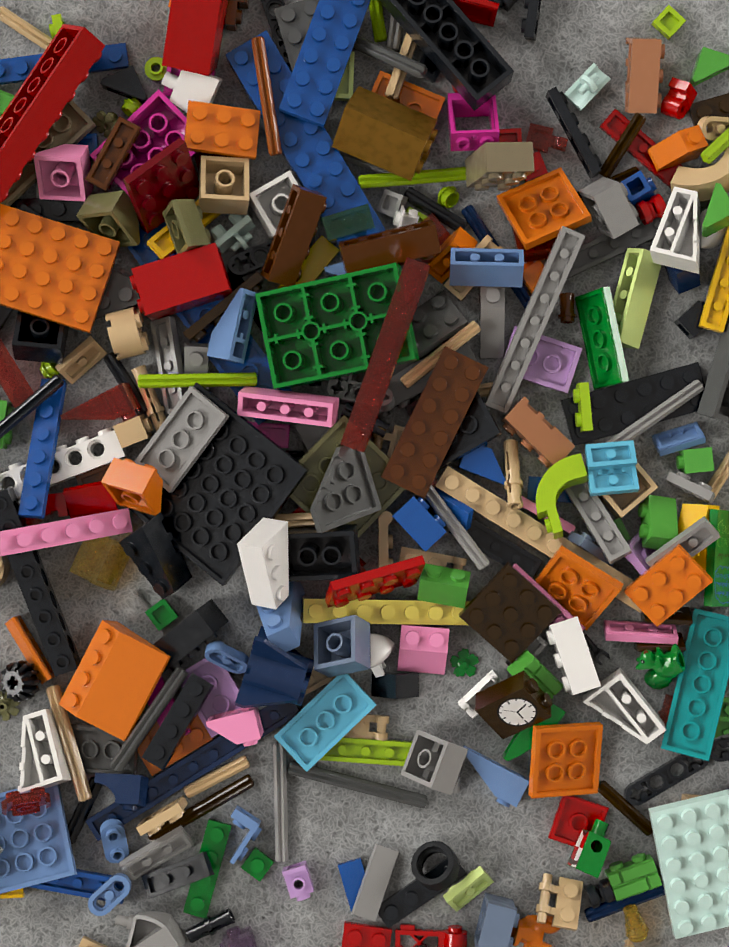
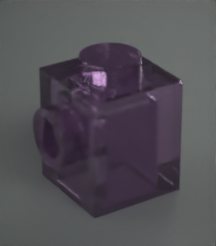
(238, 938)

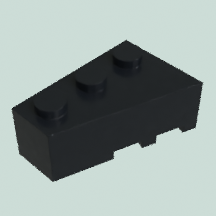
(156, 558)
(190, 633)

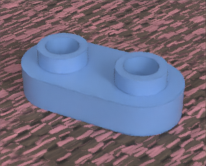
(226, 657)
(115, 842)
(110, 894)

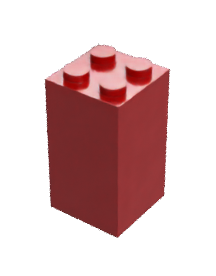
(194, 35)
(181, 282)

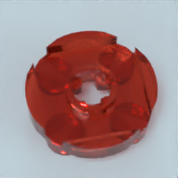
(26, 802)

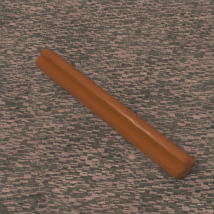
(266, 96)

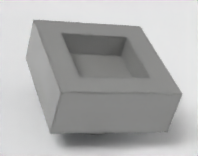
(391, 202)

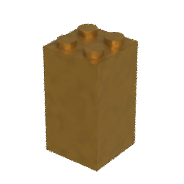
(385, 133)

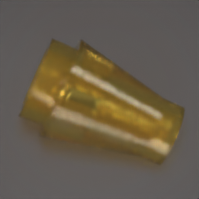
(635, 926)

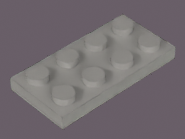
(182, 437)

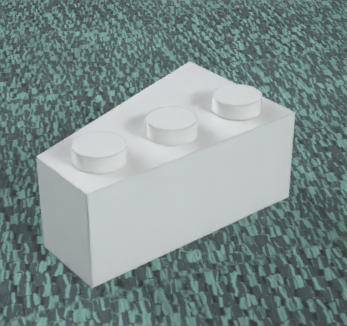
(42, 753)

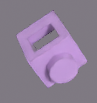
(298, 872)

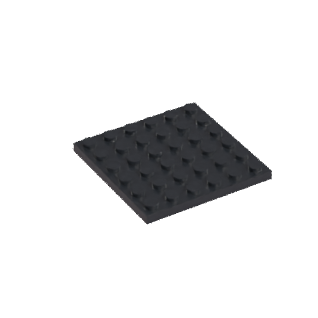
(227, 493)

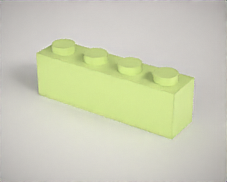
(635, 295)

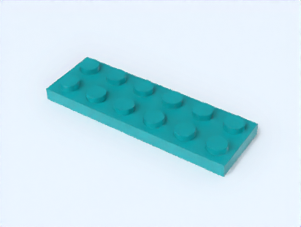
(699, 687)

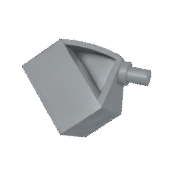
(435, 762)
(152, 930)

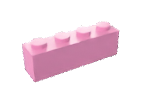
(288, 406)

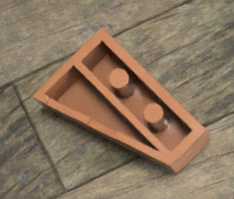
(643, 75)
(536, 433)

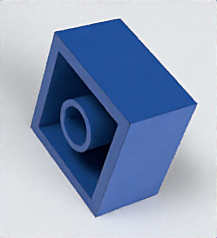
(420, 523)

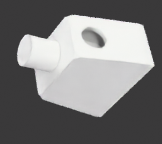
(191, 87)

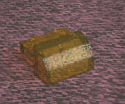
(101, 562)

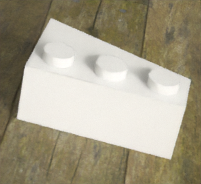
(679, 232)
(266, 562)
(572, 656)
(626, 706)

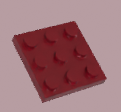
(160, 180)

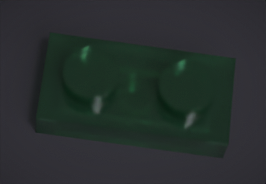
(348, 222)

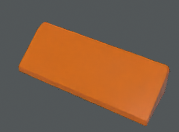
(30, 648)

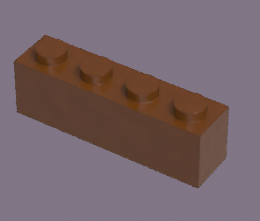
(294, 236)
(390, 246)

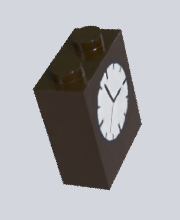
(513, 705)

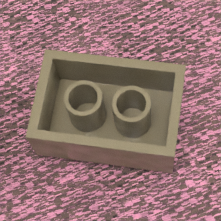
(499, 165)

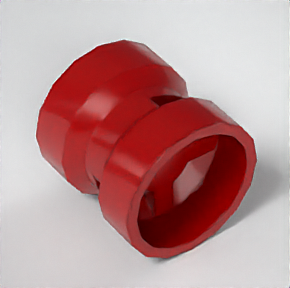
(651, 209)

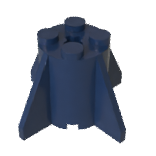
(273, 675)

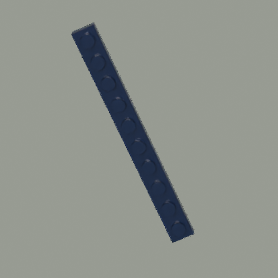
(191, 768)

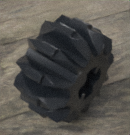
(20, 681)

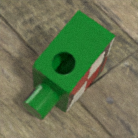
(587, 859)

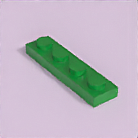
(201, 891)

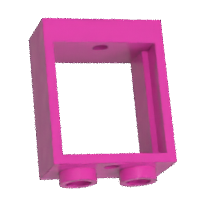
(471, 139)

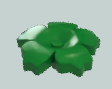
(464, 663)

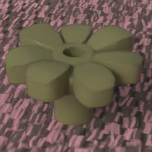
(105, 122)
(8, 708)

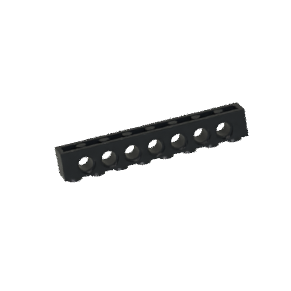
(39, 593)

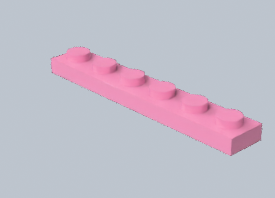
(65, 531)

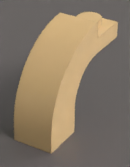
(703, 179)

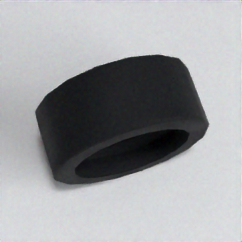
(421, 856)

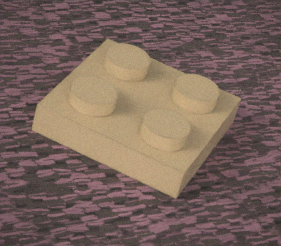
(170, 813)

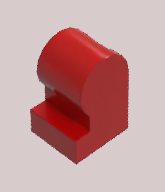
(678, 99)
(57, 502)

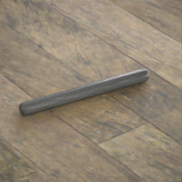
(359, 785)

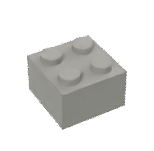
(609, 207)

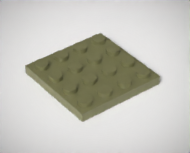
(317, 461)

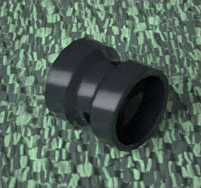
(604, 890)

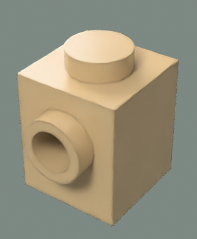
(133, 430)

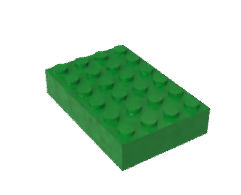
(328, 326)

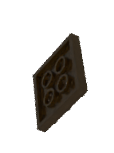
(509, 612)

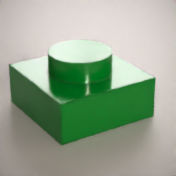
(161, 614)
(257, 864)

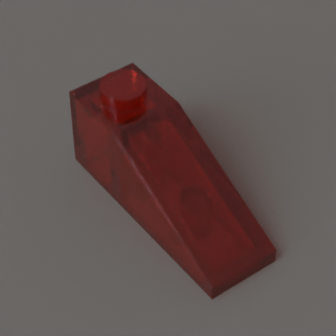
(110, 405)

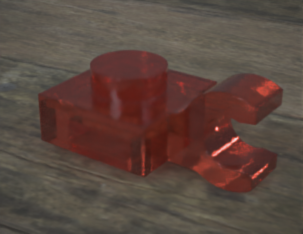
(543, 139)

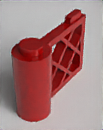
(451, 937)

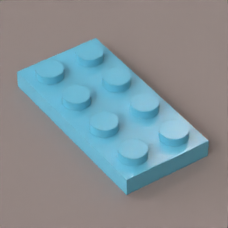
(325, 720)

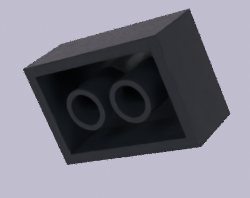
(324, 554)

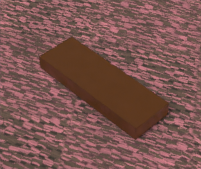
(113, 154)

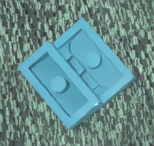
(611, 468)

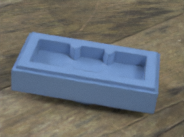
(678, 439)

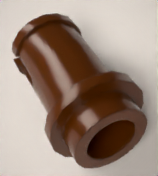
(567, 308)

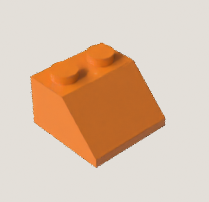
(134, 485)

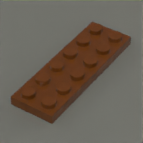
(434, 422)

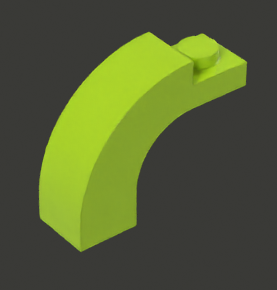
(559, 477)

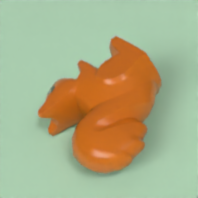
(531, 932)

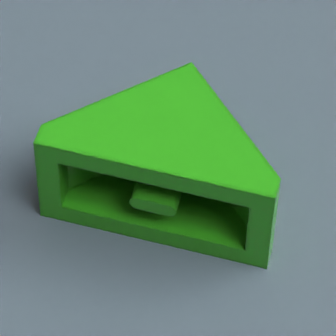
(708, 64)
(717, 213)

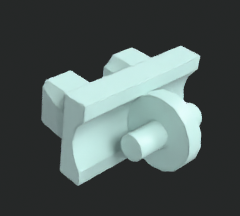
(587, 87)
(236, 236)

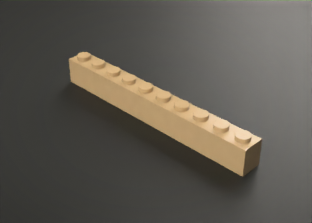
(520, 524)

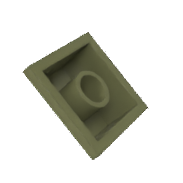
(111, 216)
(186, 225)

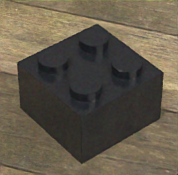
(38, 339)

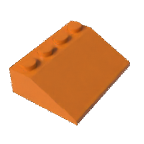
(114, 679)

